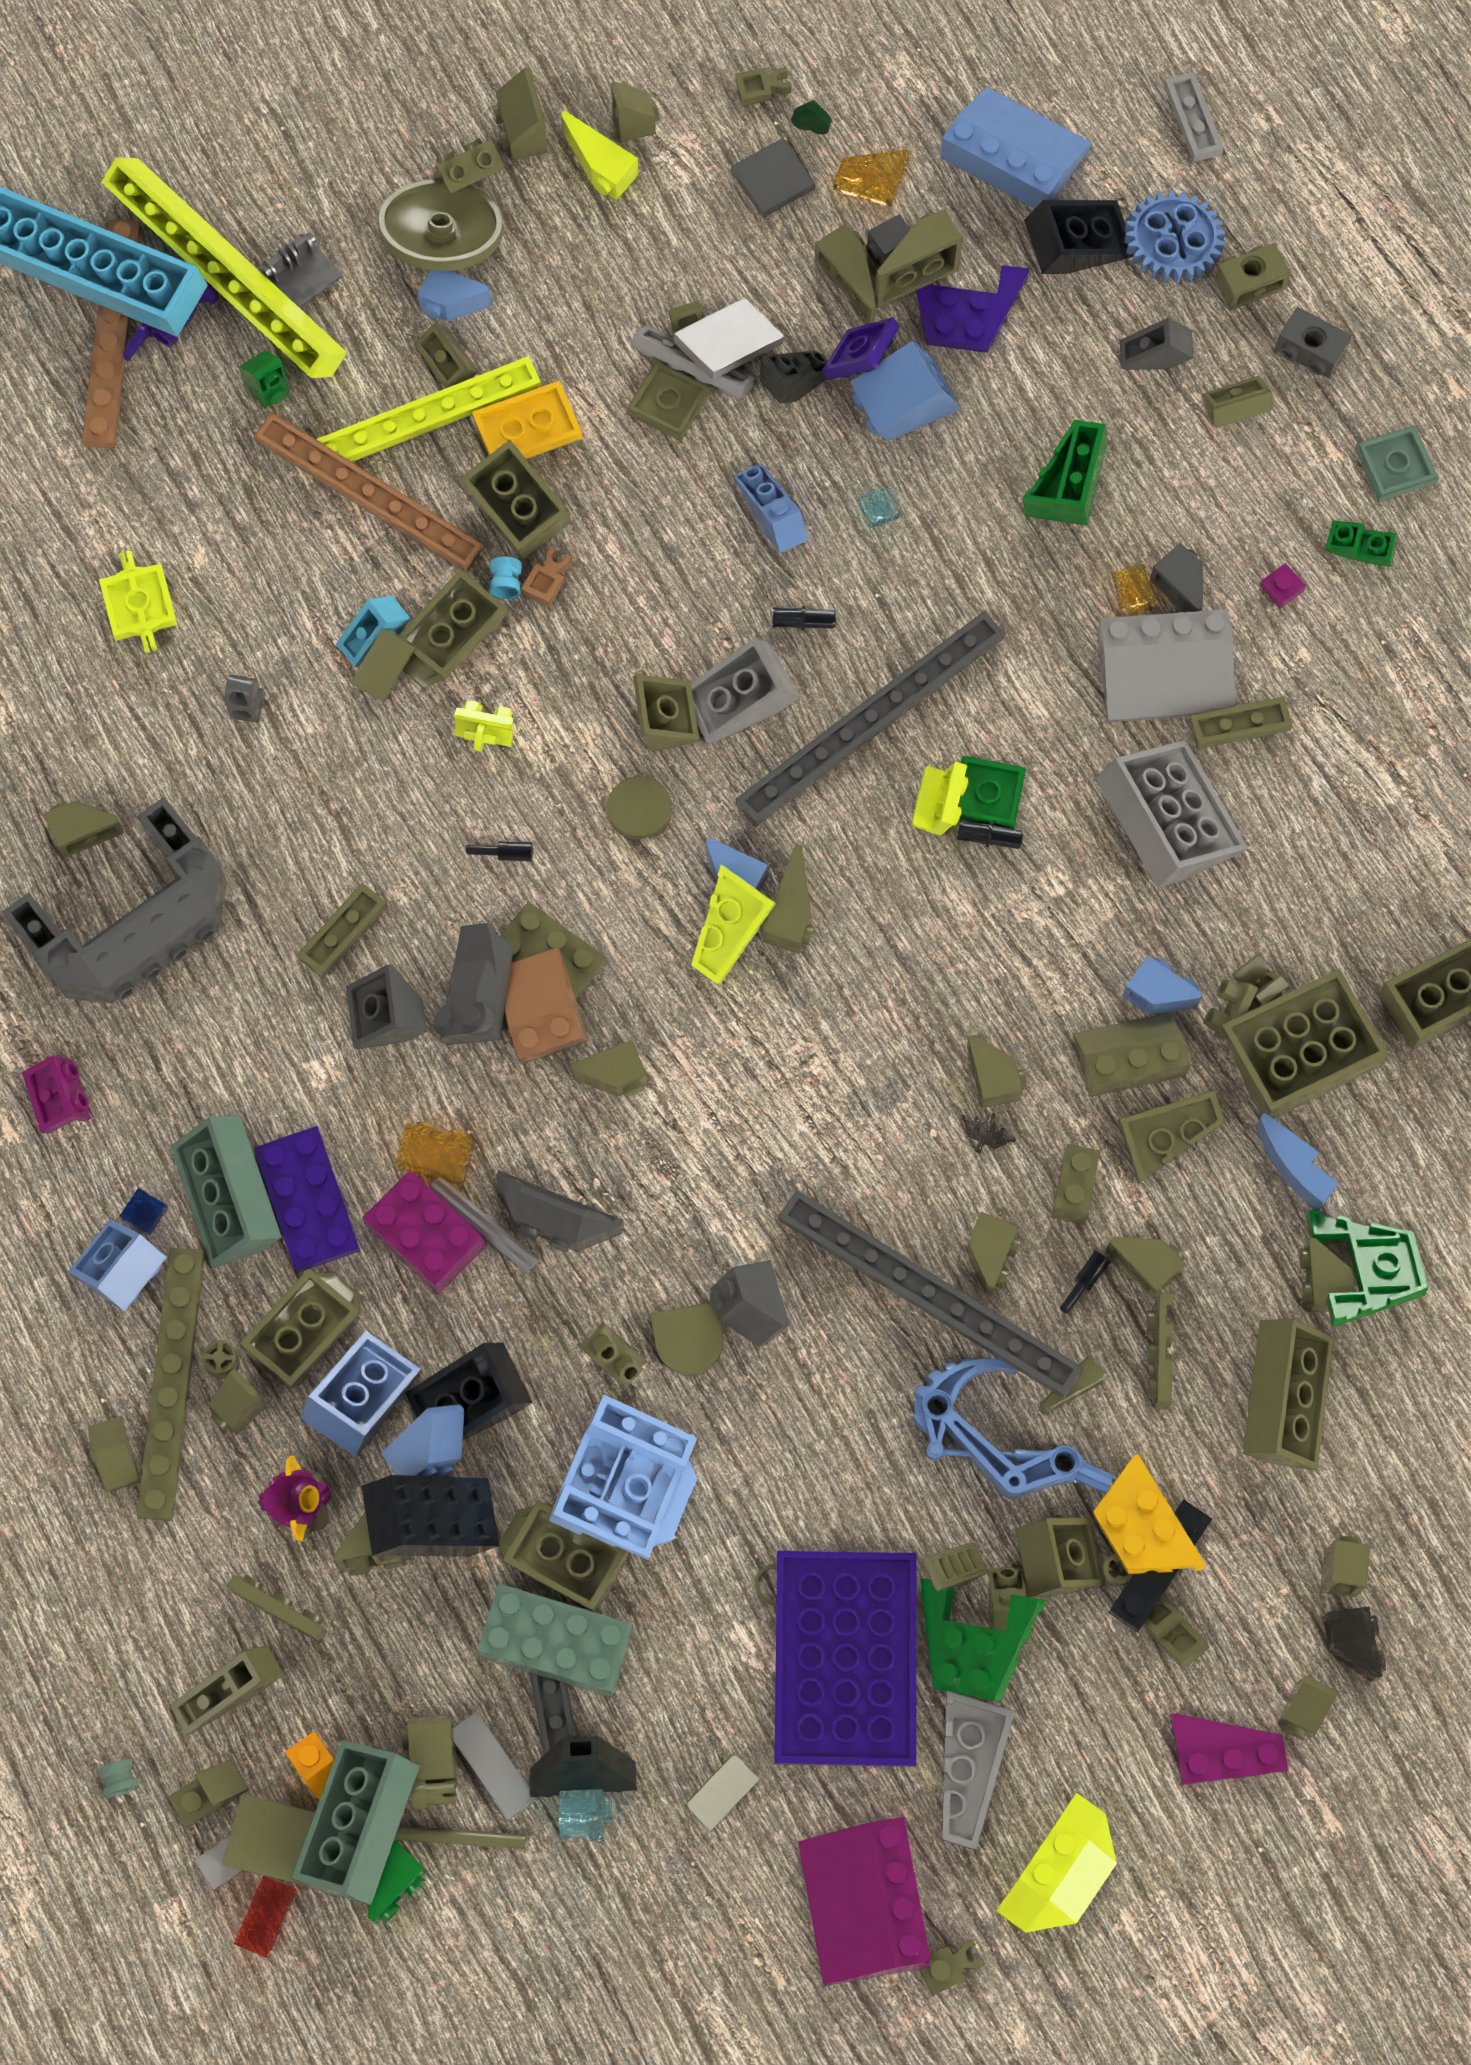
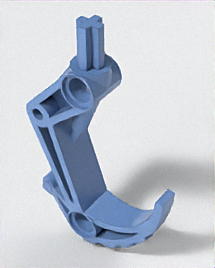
(1010, 1480)

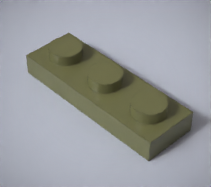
(1240, 723)
(342, 930)
(278, 1607)

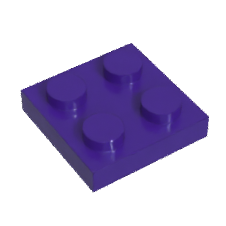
(861, 349)

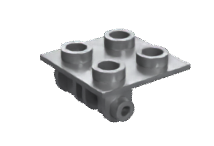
(300, 270)

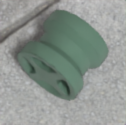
(117, 1778)

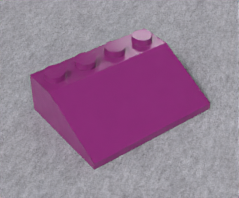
(864, 1902)

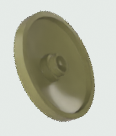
(440, 229)

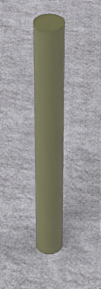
(461, 1837)

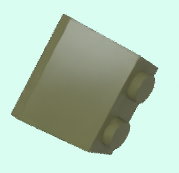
(520, 117)
(1059, 1556)

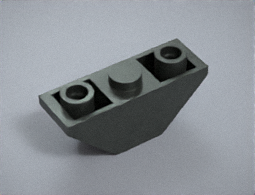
(792, 374)
(582, 1765)

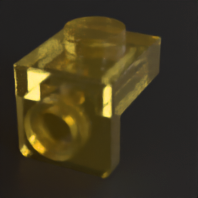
(1133, 588)

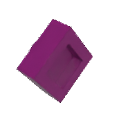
(1282, 585)

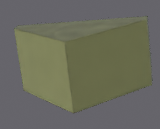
(113, 1454)

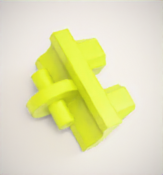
(483, 727)

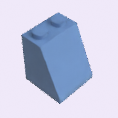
(903, 393)

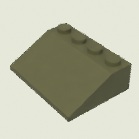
(1304, 1045)

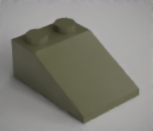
(922, 257)

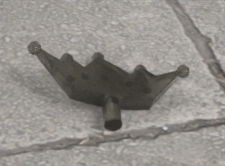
(985, 1133)

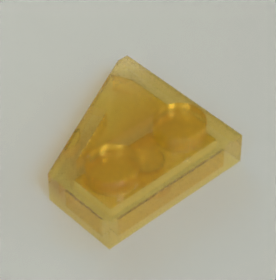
(872, 176)

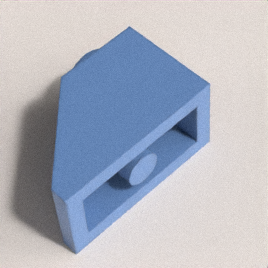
(452, 295)
(744, 866)

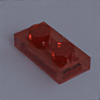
(265, 1917)

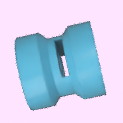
(505, 577)

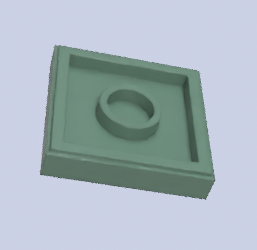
(1396, 463)

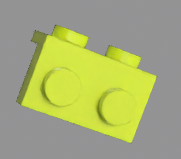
(939, 798)

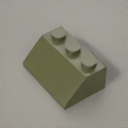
(1131, 1054)

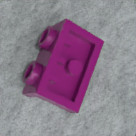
(56, 1093)

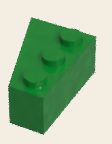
(1071, 477)

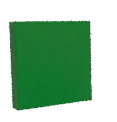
(991, 792)

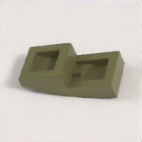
(1174, 1633)

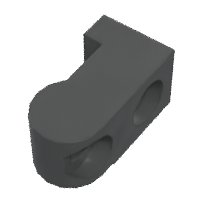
(244, 695)

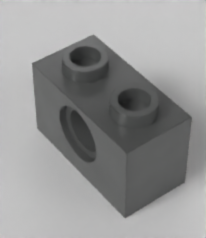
(1307, 328)

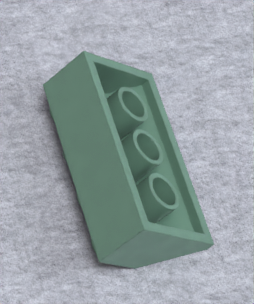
(225, 1190)

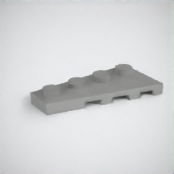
(972, 1758)

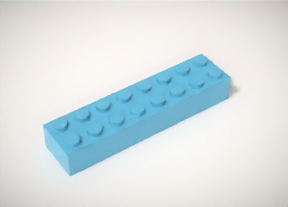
(97, 264)

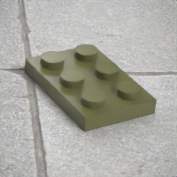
(536, 932)

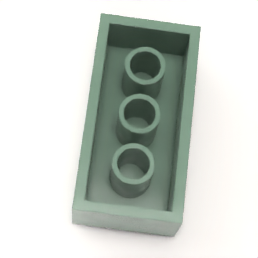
(555, 1640)
(356, 1822)

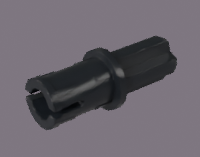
(803, 618)
(989, 834)

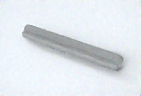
(485, 1225)

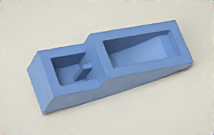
(1295, 1162)

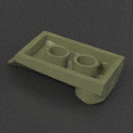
(450, 628)
(302, 1326)
(560, 1558)

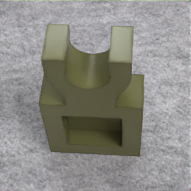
(757, 86)
(947, 1967)

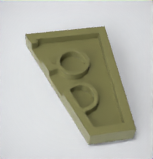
(1168, 1130)
(1161, 1384)

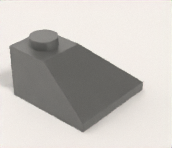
(384, 1009)

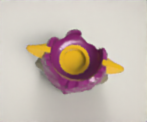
(297, 1499)

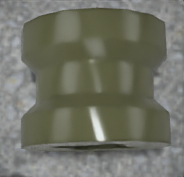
(216, 1354)

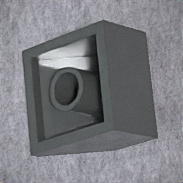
(750, 1302)

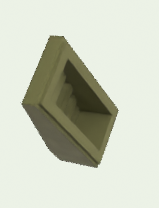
(1090, 1378)
(955, 1566)

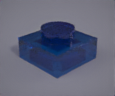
(144, 1211)

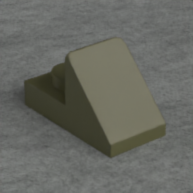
(208, 1792)

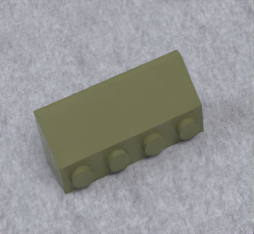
(1288, 1394)

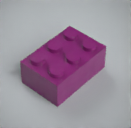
(424, 1232)

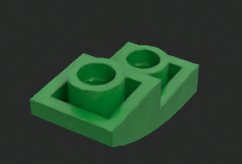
(1356, 543)

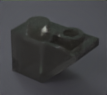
(1353, 1641)

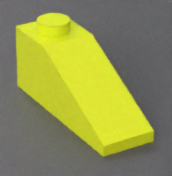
(604, 162)

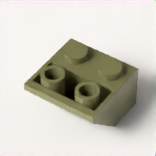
(356, 1554)

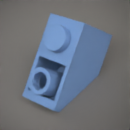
(1160, 990)

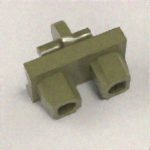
(1240, 1001)
(613, 1354)

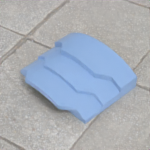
(627, 1480)

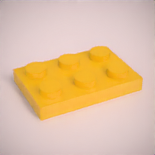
(531, 420)

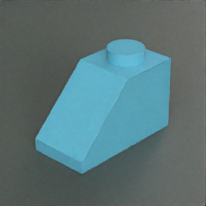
(367, 624)

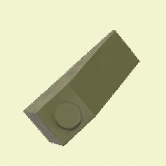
(846, 263)
(791, 916)
(227, 1688)

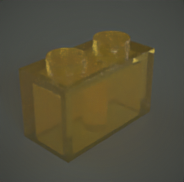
(435, 1152)

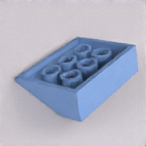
(1013, 148)

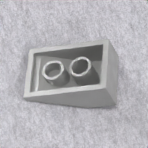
(741, 691)

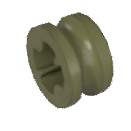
(1119, 1580)

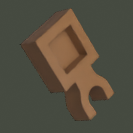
(545, 581)

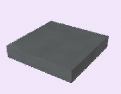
(772, 177)

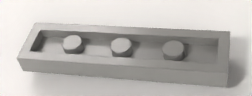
(660, 345)

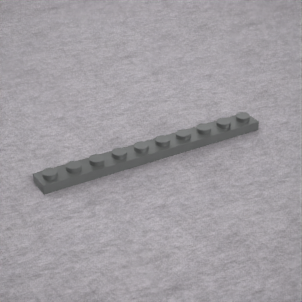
(869, 718)
(931, 1294)

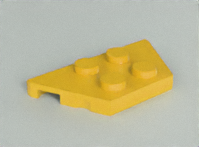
(1144, 1525)

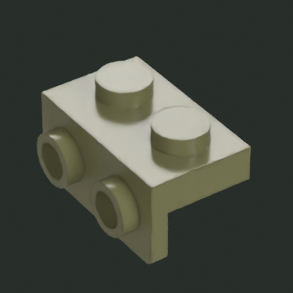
(468, 167)

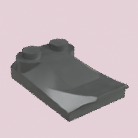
(476, 988)

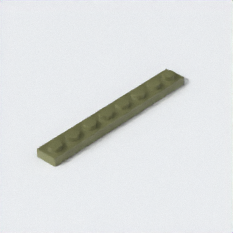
(171, 1384)

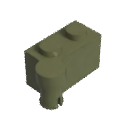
(431, 1747)

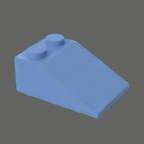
(359, 1393)

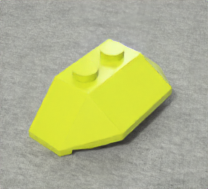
(1063, 1871)

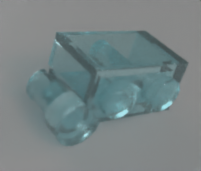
(584, 1814)

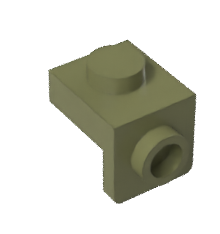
(1258, 974)

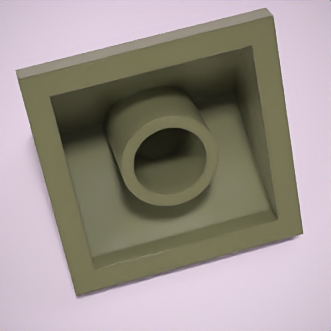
(665, 712)

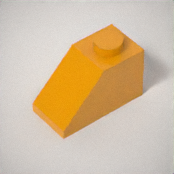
(312, 1762)

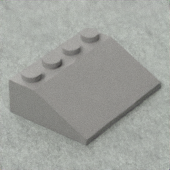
(1166, 665)
(1170, 812)

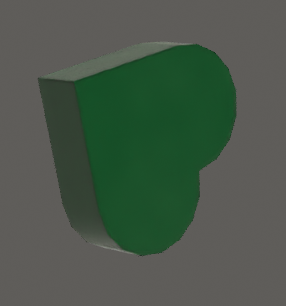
(811, 117)

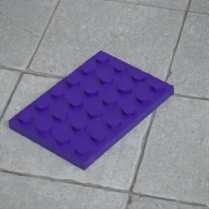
(845, 1659)

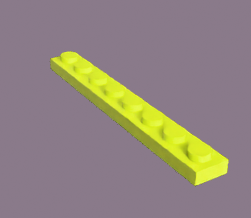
(433, 411)

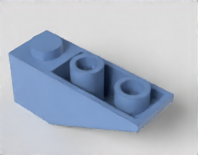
(772, 508)

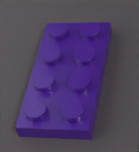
(306, 1199)

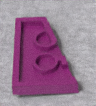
(1224, 1751)

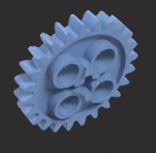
(1199, 230)

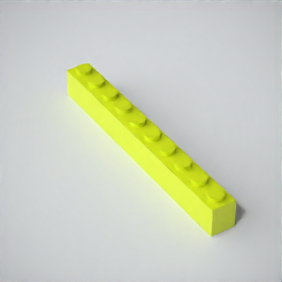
(224, 267)

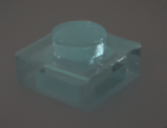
(878, 507)

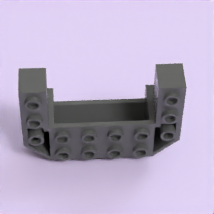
(146, 936)

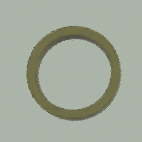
(761, 1596)

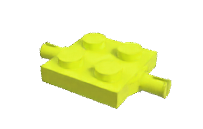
(138, 601)

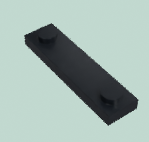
(1146, 1588)

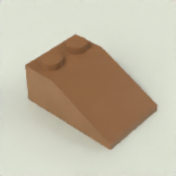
(542, 1007)

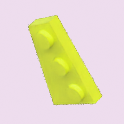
(730, 925)

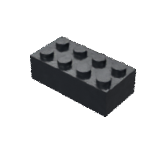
(429, 1516)

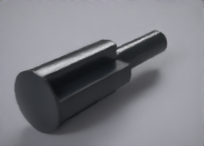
(505, 851)
(1086, 1279)

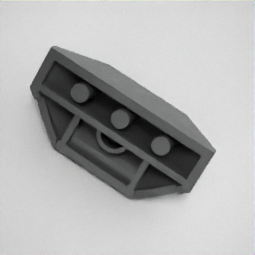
(555, 1217)

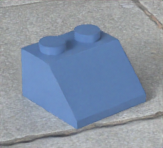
(118, 1264)
(429, 1444)

